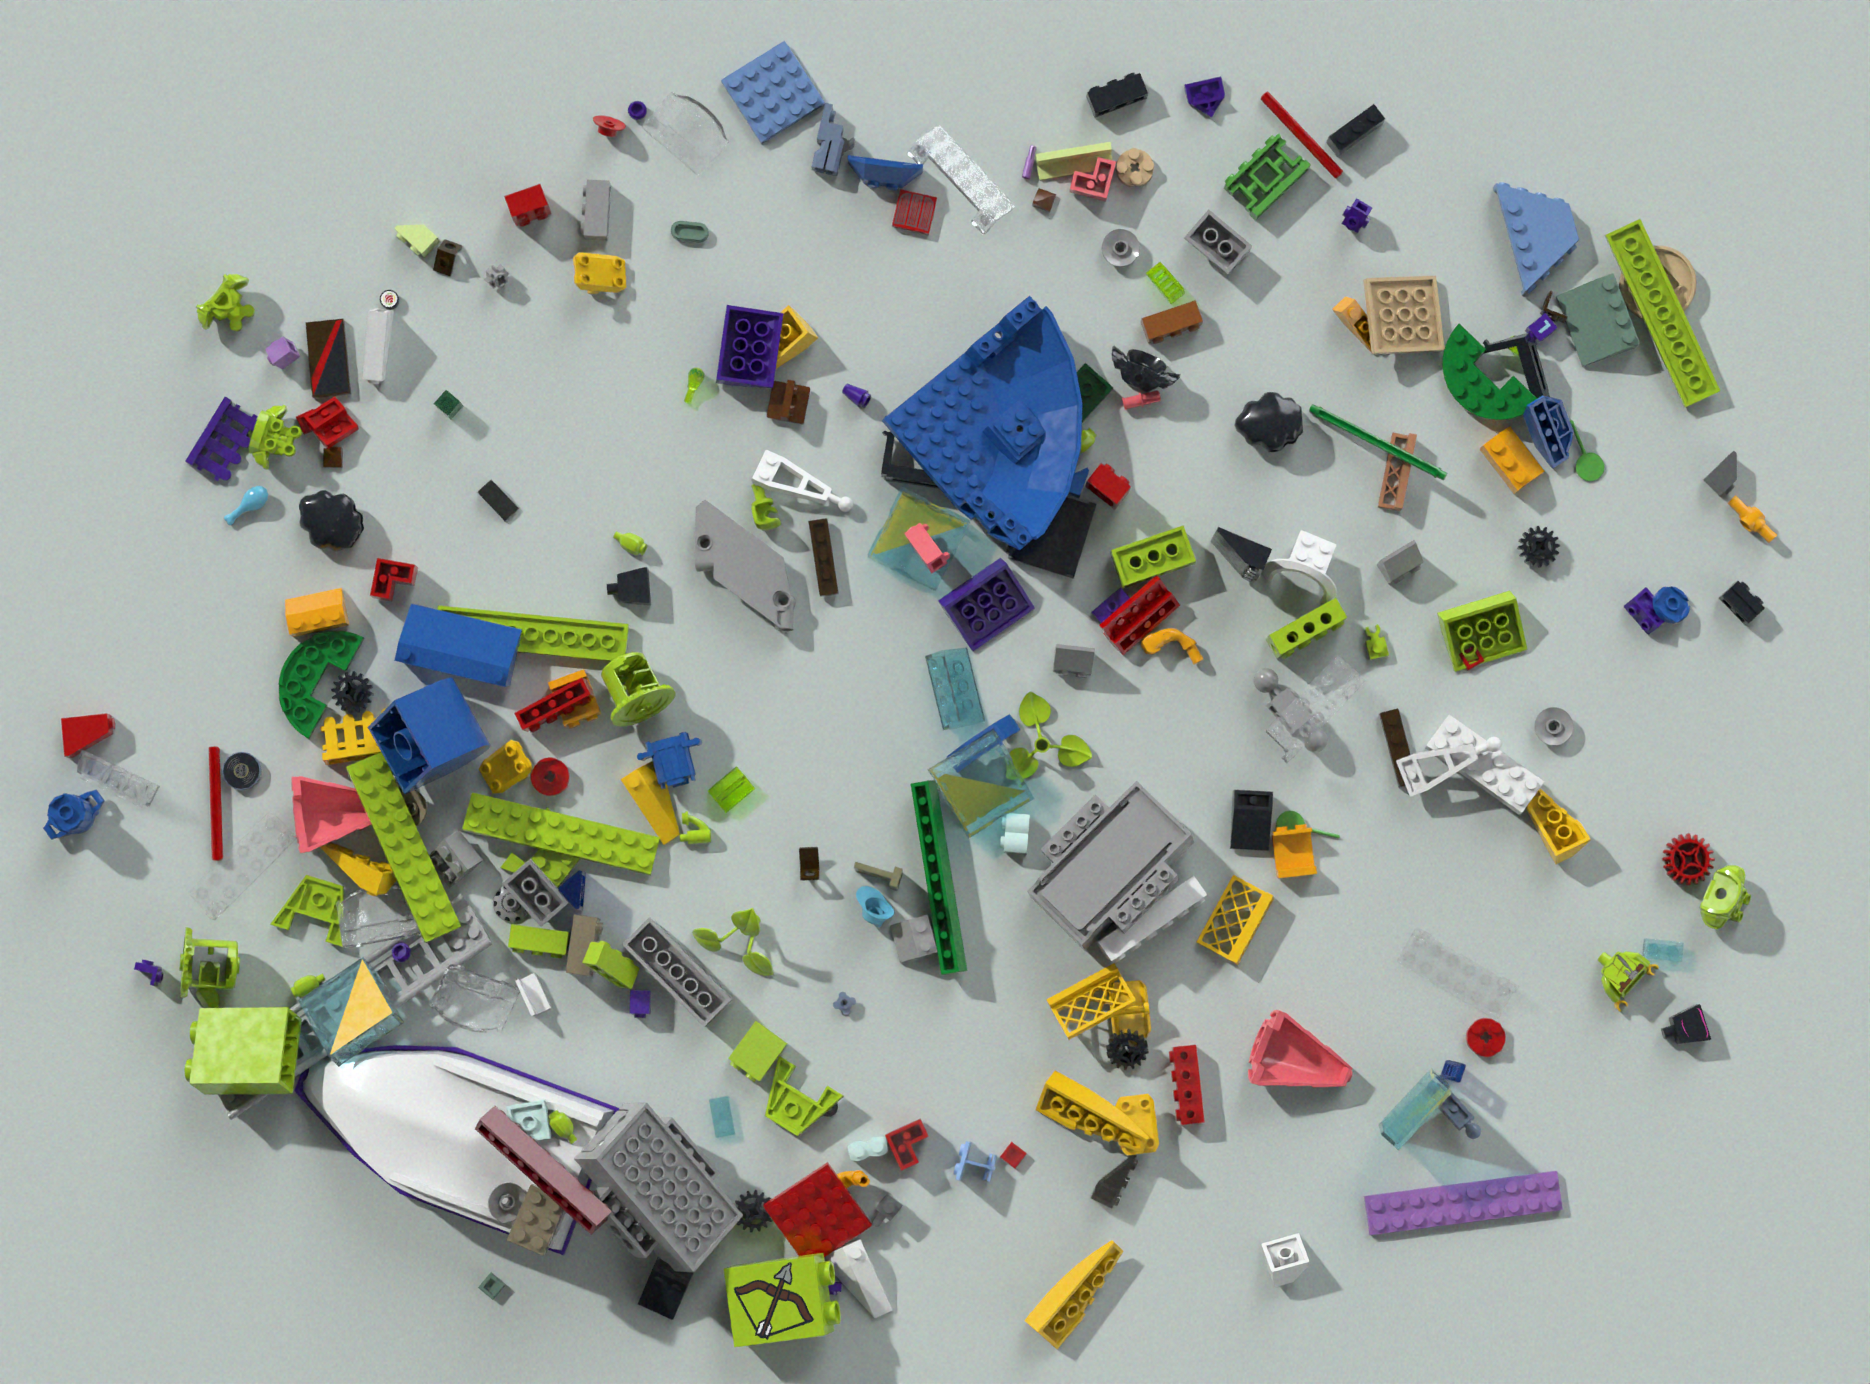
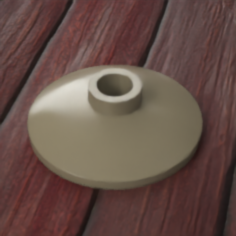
(416, 800)

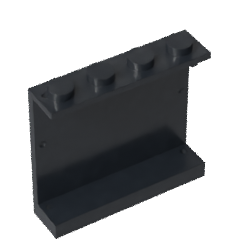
(1061, 543)

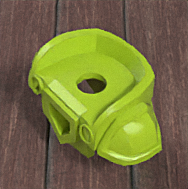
(226, 304)
(272, 436)
(1717, 911)

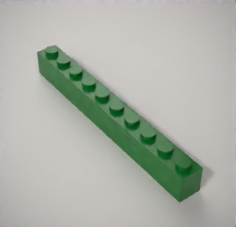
(938, 877)

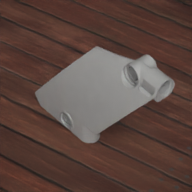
(743, 565)

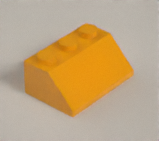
(1511, 459)
(316, 612)

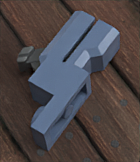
(832, 143)

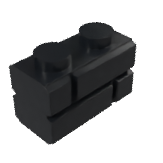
(1742, 602)

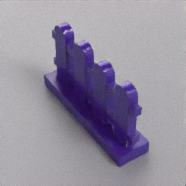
(215, 446)

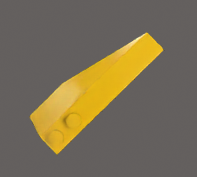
(1085, 1110)
(1065, 1303)

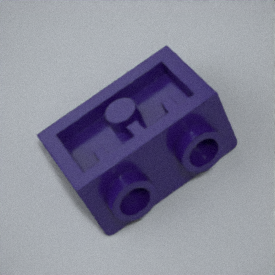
(1643, 612)

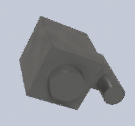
(887, 1209)

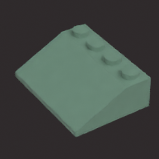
(1598, 320)

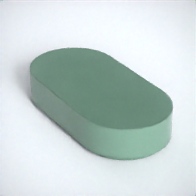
(689, 231)

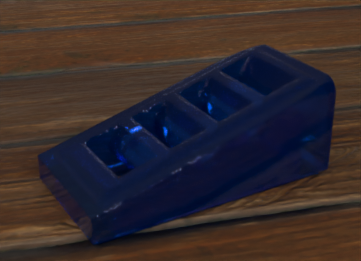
(1453, 1071)

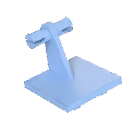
(964, 1151)

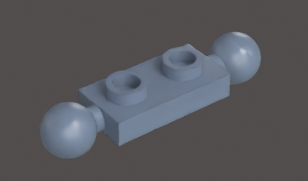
(1460, 1116)

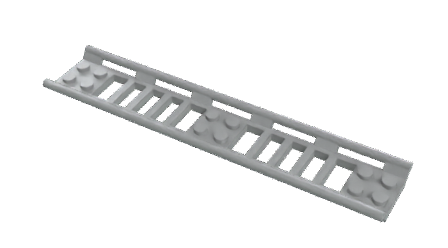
(464, 945)

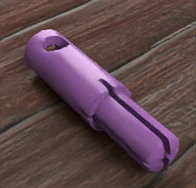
(1029, 163)

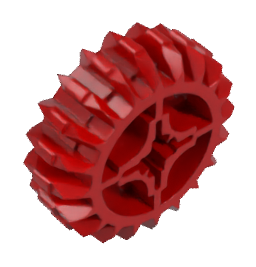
(1681, 854)

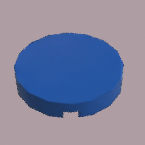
(1671, 604)

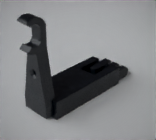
(1529, 360)
(900, 473)

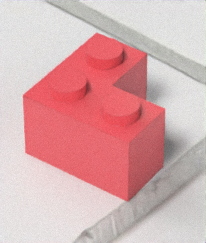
(1094, 185)

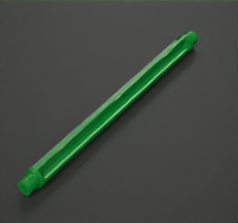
(1378, 442)

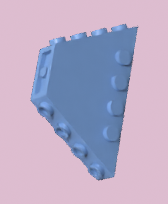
(1538, 231)

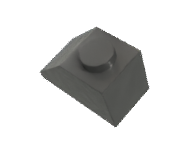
(1724, 475)

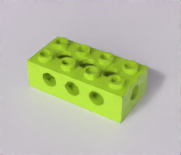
(1154, 544)
(1330, 611)

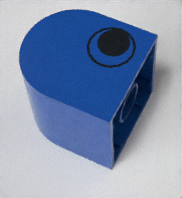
(428, 734)

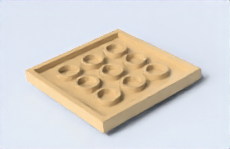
(1403, 314)

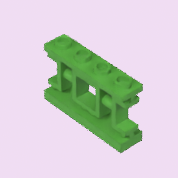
(1276, 186)

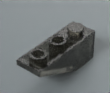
(1110, 1185)

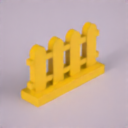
(352, 752)

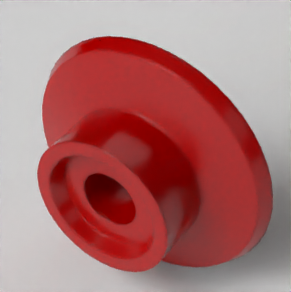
(608, 126)

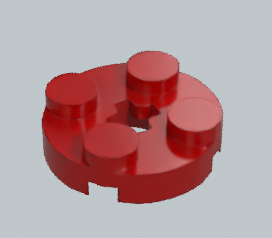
(541, 770)
(1477, 1029)

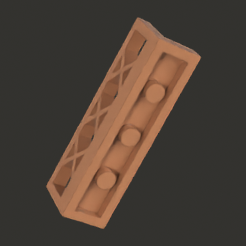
(1402, 478)

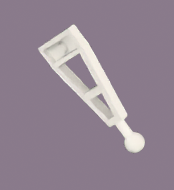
(768, 468)
(1413, 774)

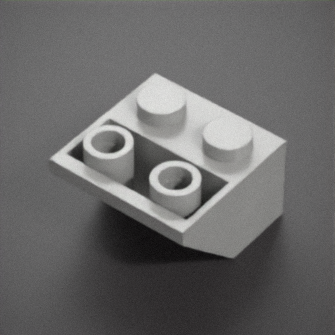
(454, 858)

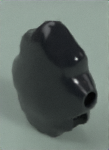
(1270, 422)
(330, 520)

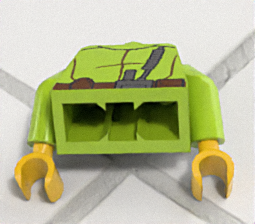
(1622, 974)

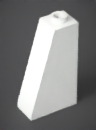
(377, 344)

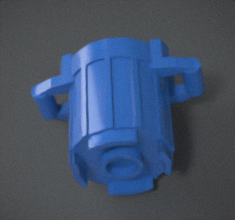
(672, 759)
(72, 814)

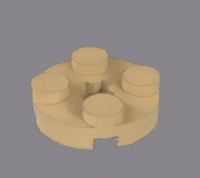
(1135, 178)

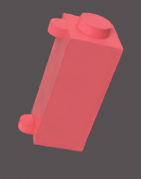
(926, 547)

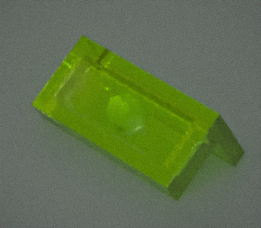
(731, 789)

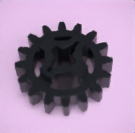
(1533, 541)
(361, 689)
(1135, 1043)
(745, 1206)

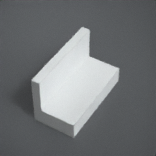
(533, 994)

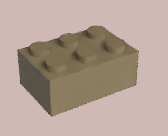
(584, 931)
(536, 1221)

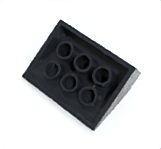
(1243, 554)

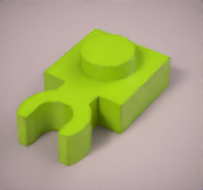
(1376, 646)

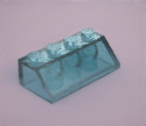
(954, 688)

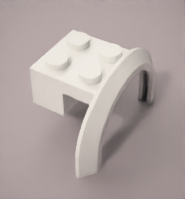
(1309, 557)

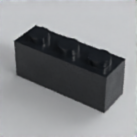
(1116, 94)
(1355, 130)

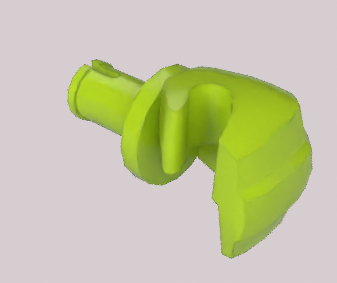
(761, 509)

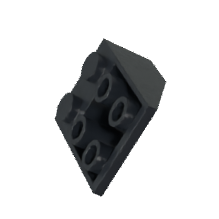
(1251, 819)
(665, 1289)

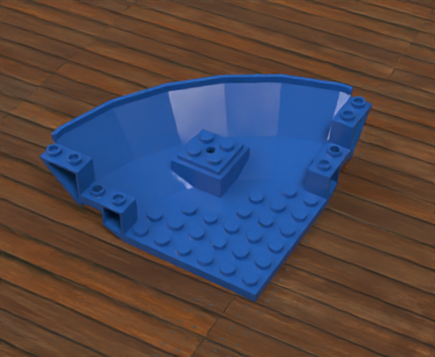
(968, 418)

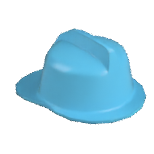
(874, 906)

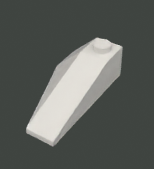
(859, 1276)

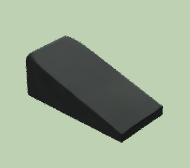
(497, 500)

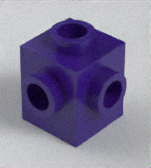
(1356, 216)

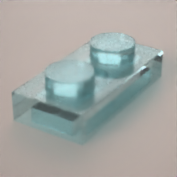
(1663, 950)
(722, 1116)

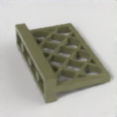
(894, 878)

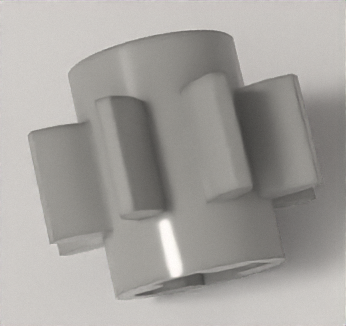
(496, 276)

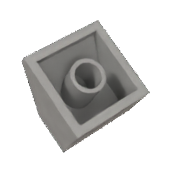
(1401, 562)
(1073, 660)
(913, 938)

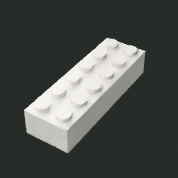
(1492, 771)
(1159, 915)

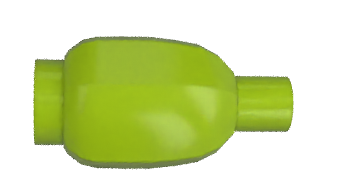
(1087, 439)
(631, 543)
(306, 985)
(208, 997)
(562, 1125)

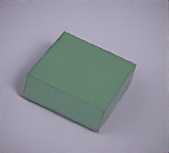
(491, 1286)

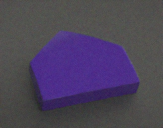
(1205, 94)

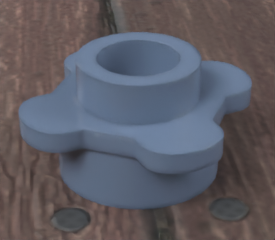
(839, 1003)

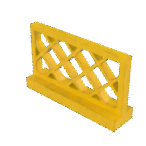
(1250, 927)
(1085, 990)

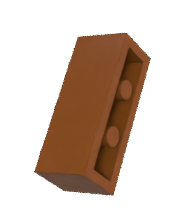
(1172, 322)

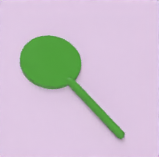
(1589, 465)
(1292, 818)

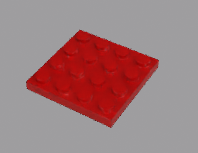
(817, 1213)

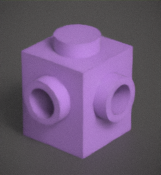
(282, 352)

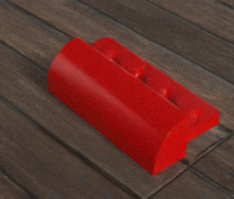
(1139, 615)

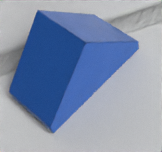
(1078, 482)

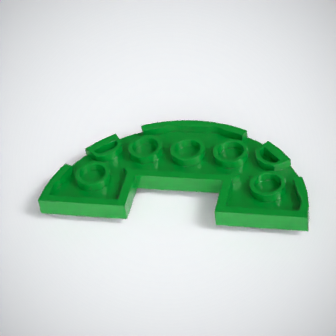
(1473, 388)
(304, 670)

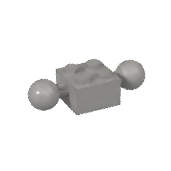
(1267, 682)

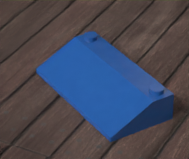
(458, 645)

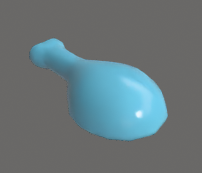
(251, 501)

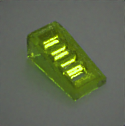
(1176, 286)

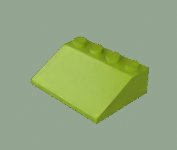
(1486, 624)

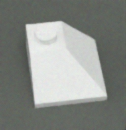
(1285, 1259)

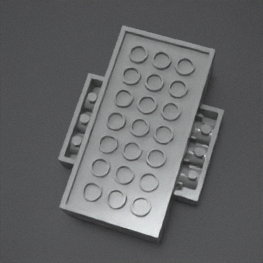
(1110, 864)
(657, 1188)

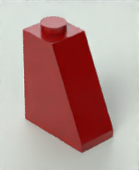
(84, 732)

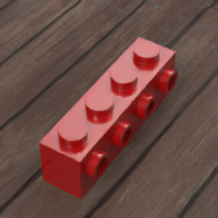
(555, 704)
(1188, 1085)

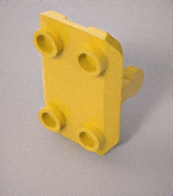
(599, 273)
(505, 767)
(1135, 1017)
(1142, 1112)

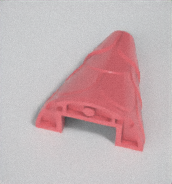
(325, 812)
(1294, 1056)

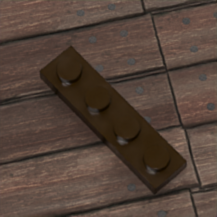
(823, 557)
(1395, 740)

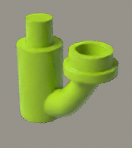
(695, 836)

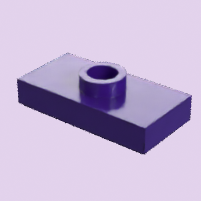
(1110, 605)

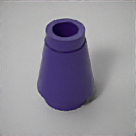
(857, 395)

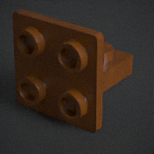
(788, 402)

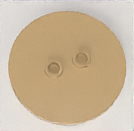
(1679, 273)

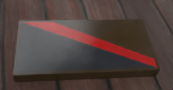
(328, 358)

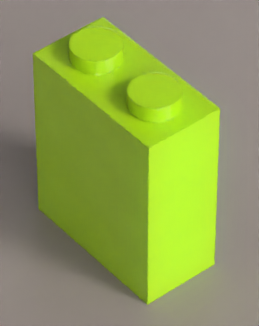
(757, 1051)

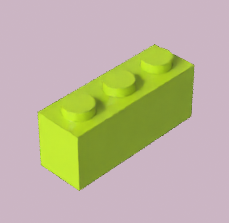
(538, 940)
(611, 964)

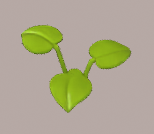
(1072, 749)
(748, 924)

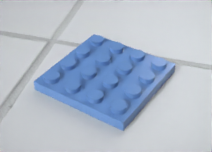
(772, 92)

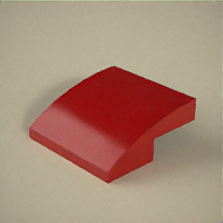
(331, 422)

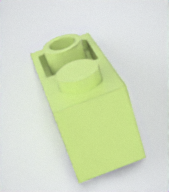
(419, 238)

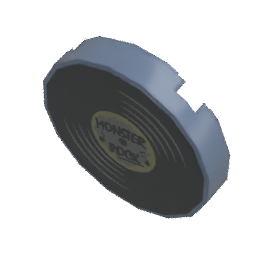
(241, 771)

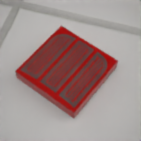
(914, 212)

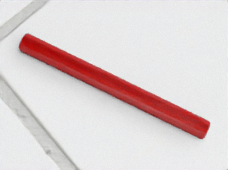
(1301, 134)
(215, 803)

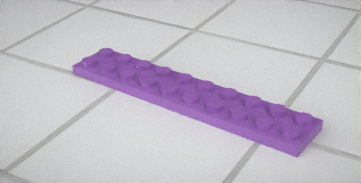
(1463, 1202)

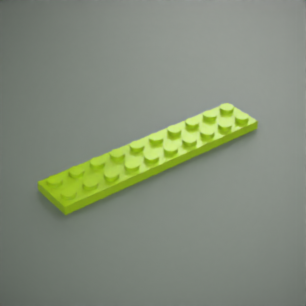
(1662, 313)
(557, 634)
(561, 833)
(403, 847)

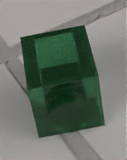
(448, 404)

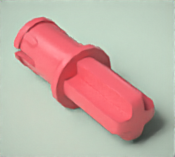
(1141, 399)

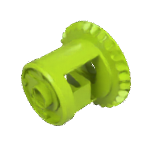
(646, 694)
(208, 970)

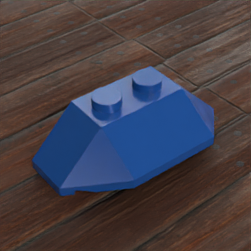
(884, 172)
(1549, 429)

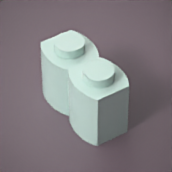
(1016, 833)
(873, 1147)

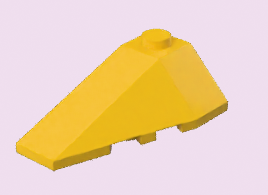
(794, 337)
(653, 801)
(1558, 830)
(368, 875)

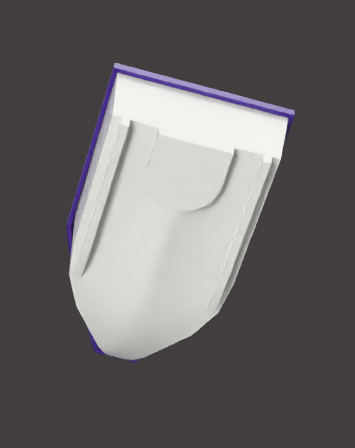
(415, 1120)

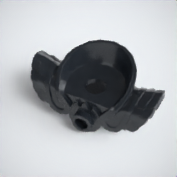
(1142, 369)

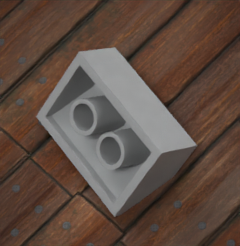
(1218, 242)
(535, 892)

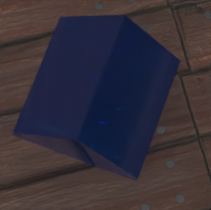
(574, 889)

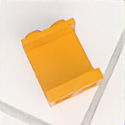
(580, 713)
(1293, 851)

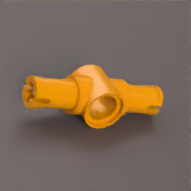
(1752, 519)

